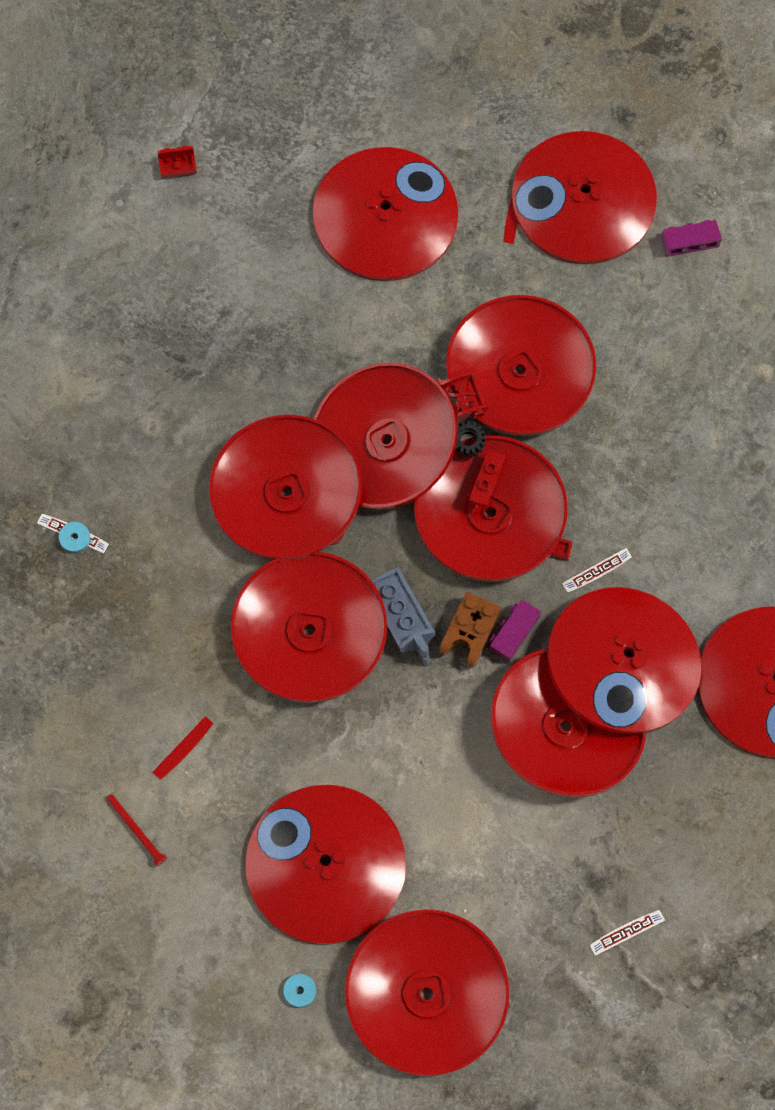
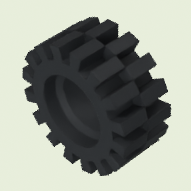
(477, 433)

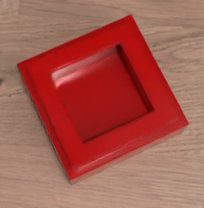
(563, 550)

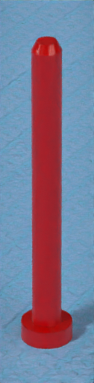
(159, 858)

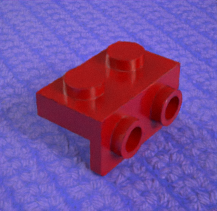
(177, 161)

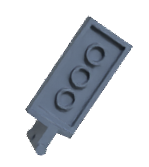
(404, 614)

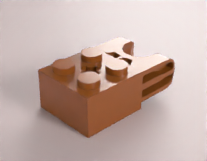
(469, 632)

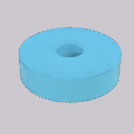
(80, 543)
(300, 1000)

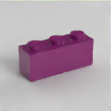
(691, 238)
(514, 630)

